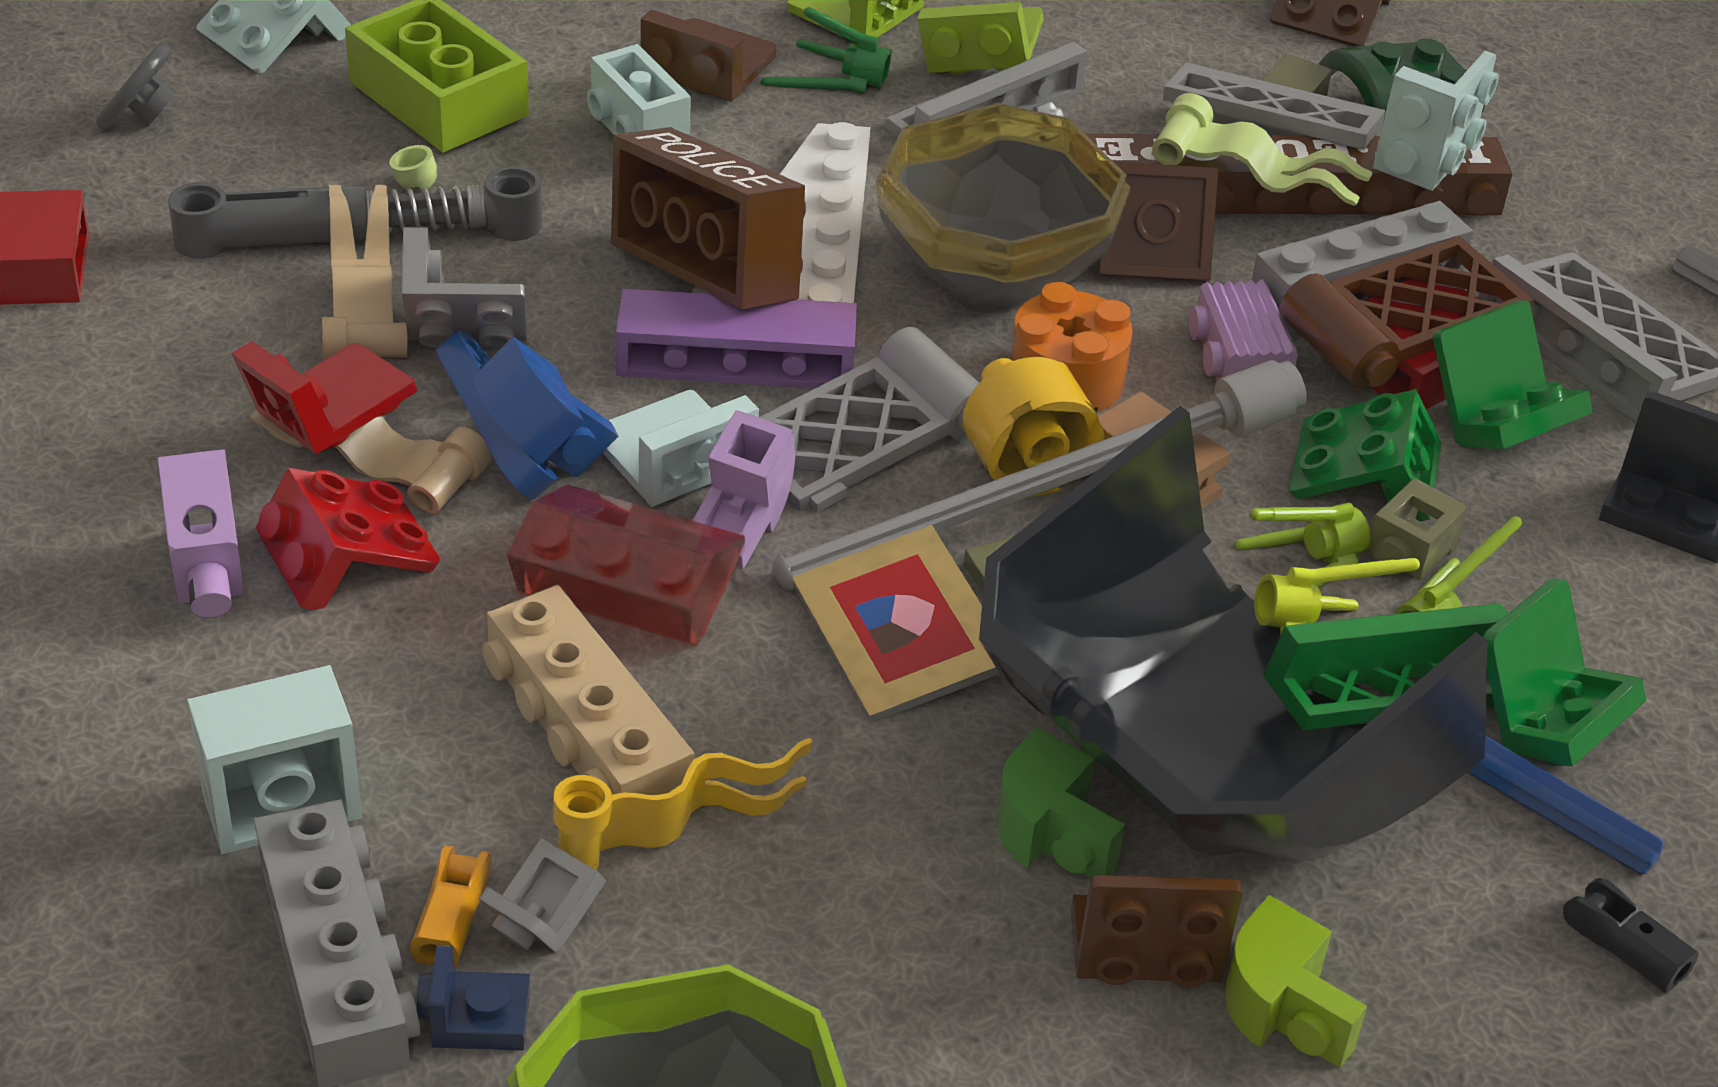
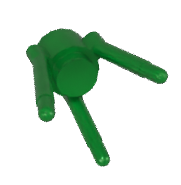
(864, 63)

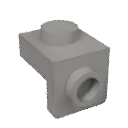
(544, 898)

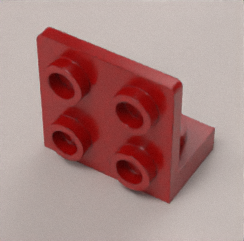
(327, 399)

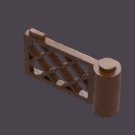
(1355, 331)

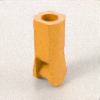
(449, 905)

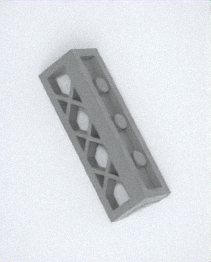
(1025, 85)
(1277, 107)

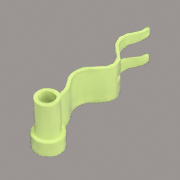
(1192, 132)

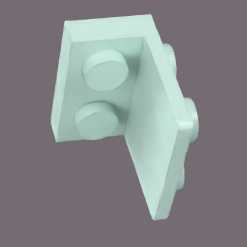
(261, 29)
(669, 442)

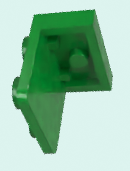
(1540, 686)

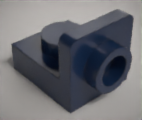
(473, 1007)

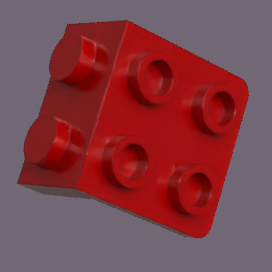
(327, 521)

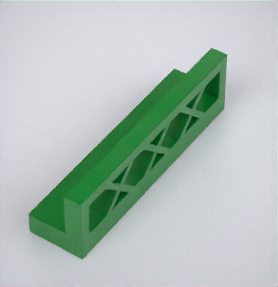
(1371, 651)

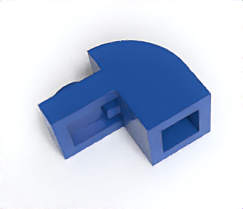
(538, 411)

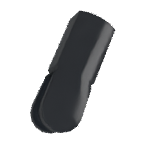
(1630, 934)

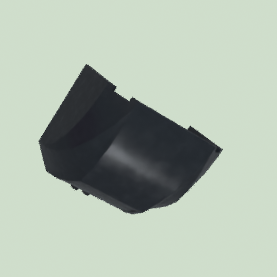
(1160, 670)

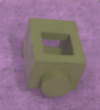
(1401, 536)

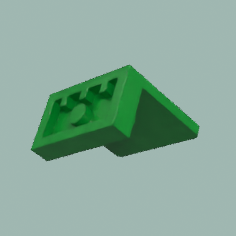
(1499, 382)
(1367, 443)

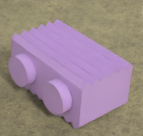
(1239, 327)

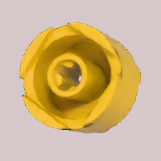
(1028, 415)

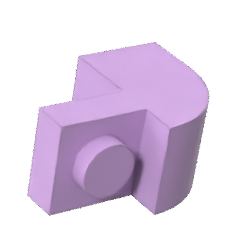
(749, 479)

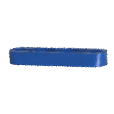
(462, 361)

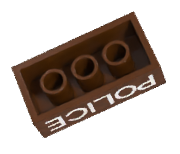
(708, 216)

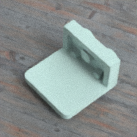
(1434, 122)

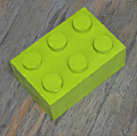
(437, 72)

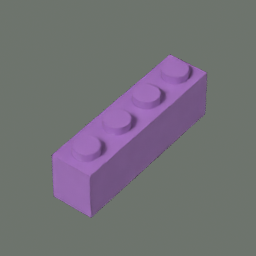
(717, 342)

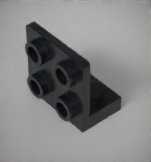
(1670, 478)

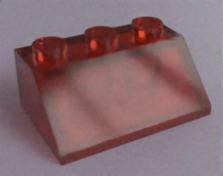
(625, 561)

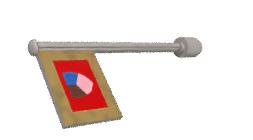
(899, 603)

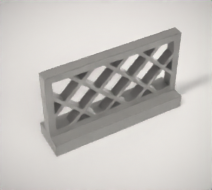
(1604, 356)

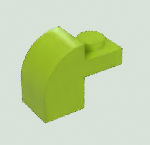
(1278, 985)

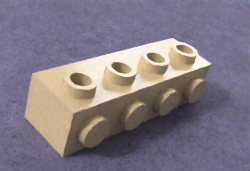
(583, 696)

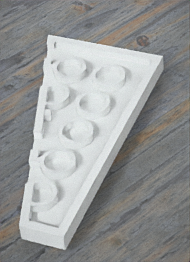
(834, 176)

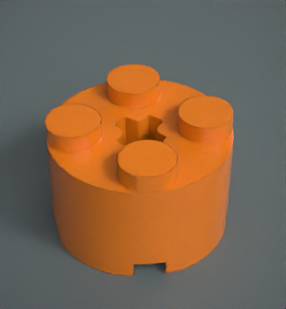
(1081, 332)

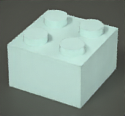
(273, 752)

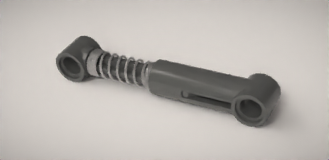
(211, 220)

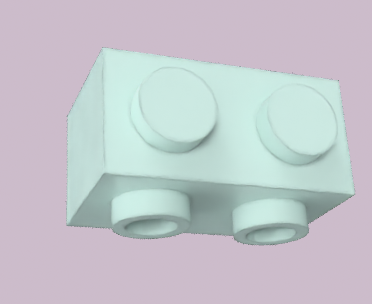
(636, 93)

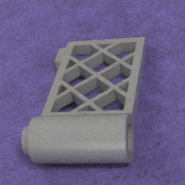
(918, 385)

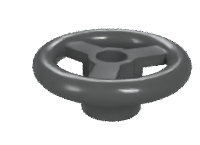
(141, 92)

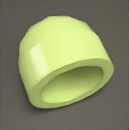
(414, 167)

